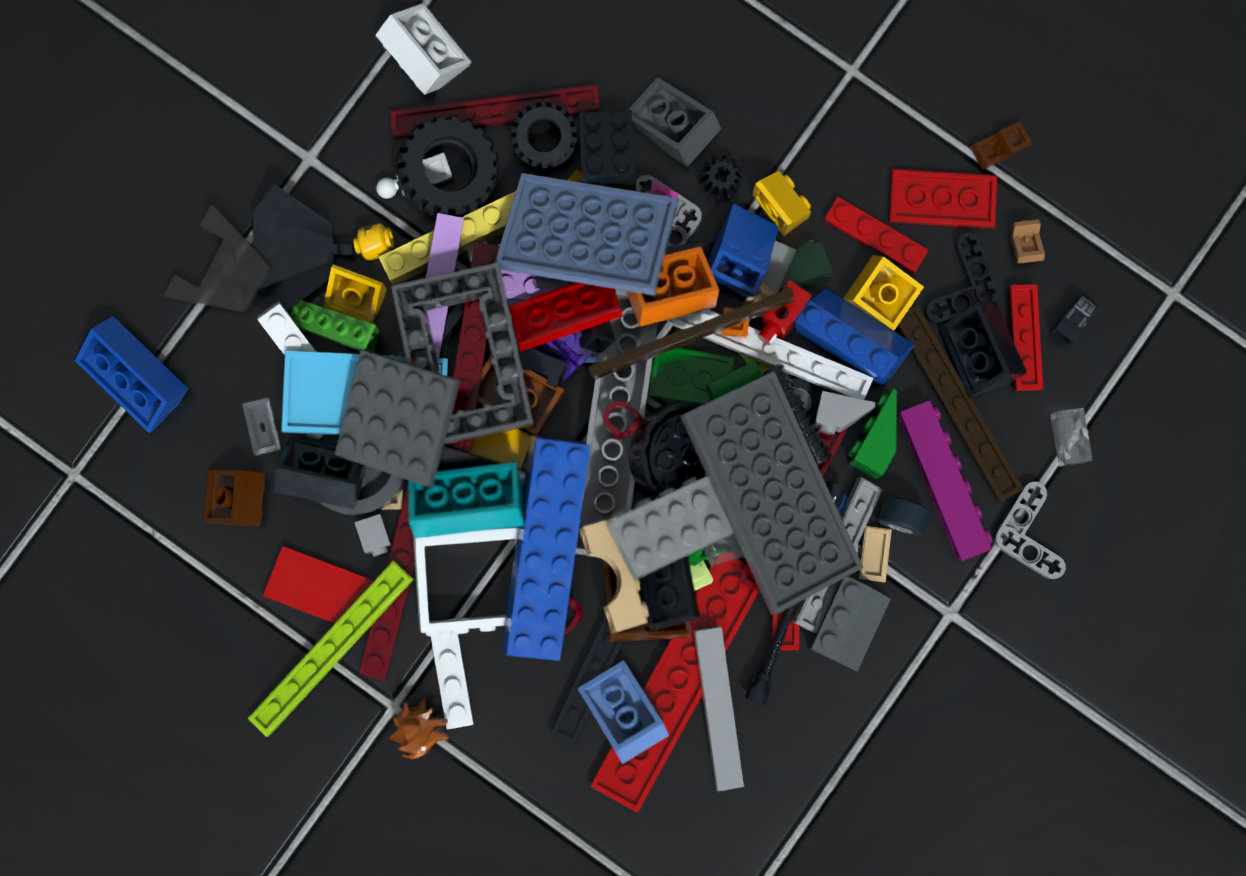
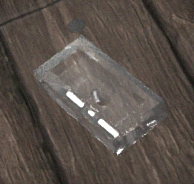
(256, 414)

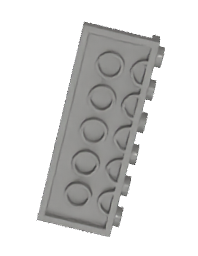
(669, 526)

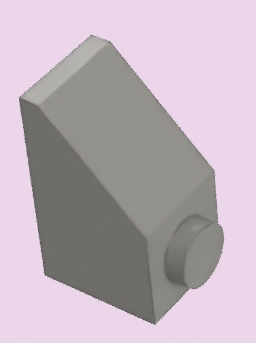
(840, 412)

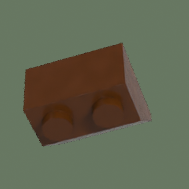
(234, 497)

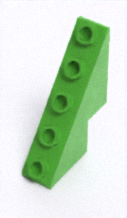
(335, 327)

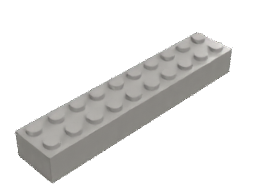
(609, 477)

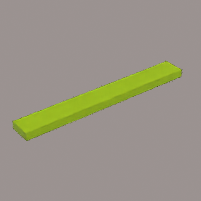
(330, 648)

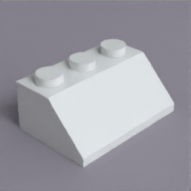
(422, 48)

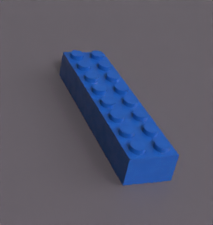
(545, 548)

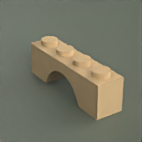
(625, 607)

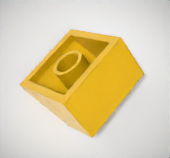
(781, 202)
(883, 291)

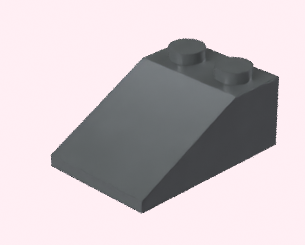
(674, 121)

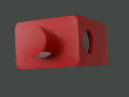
(782, 320)

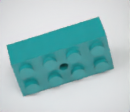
(467, 501)

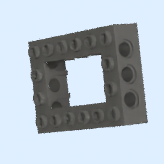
(482, 283)

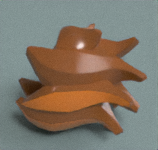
(417, 730)

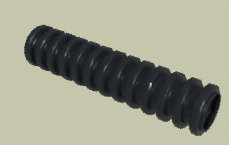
(808, 429)

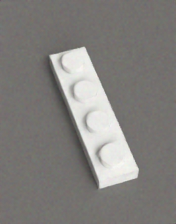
(452, 679)

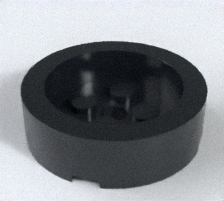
(659, 450)

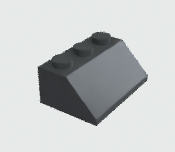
(850, 623)

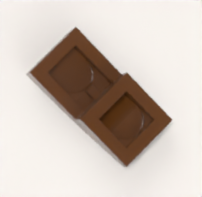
(1001, 145)

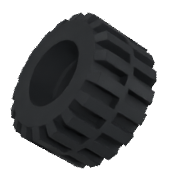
(521, 129)

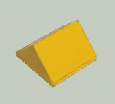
(354, 294)

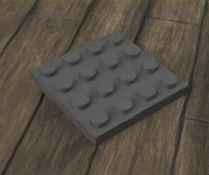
(397, 417)

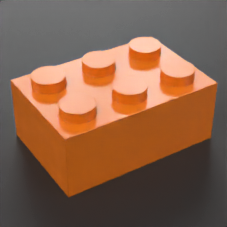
(682, 289)

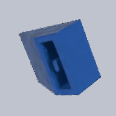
(742, 251)

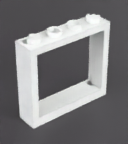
(459, 626)

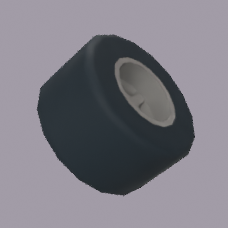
(904, 516)

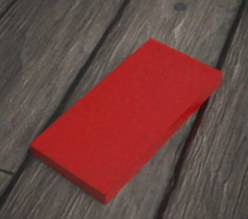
(943, 198)
(562, 313)
(314, 585)

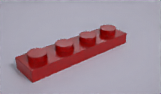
(876, 235)
(1026, 335)

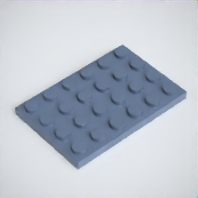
(587, 233)

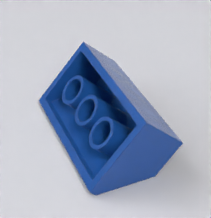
(853, 336)
(130, 373)

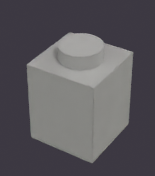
(374, 535)

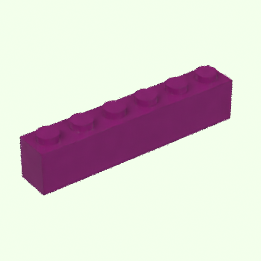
(944, 481)

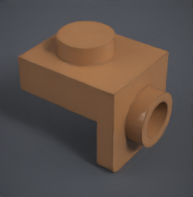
(1027, 241)

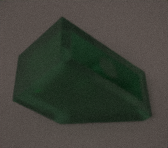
(808, 265)

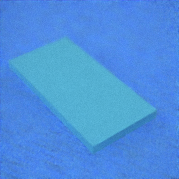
(319, 390)

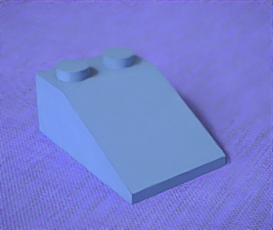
(623, 712)

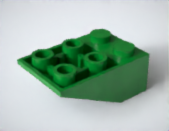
(879, 439)

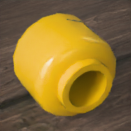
(373, 241)

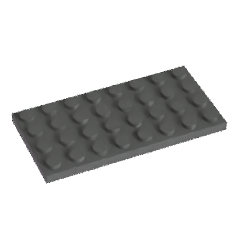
(772, 492)

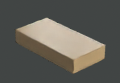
(875, 554)

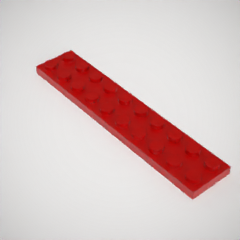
(676, 685)

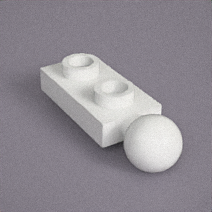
(435, 169)

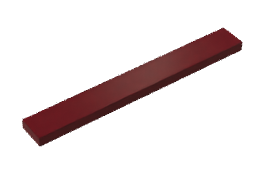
(497, 109)

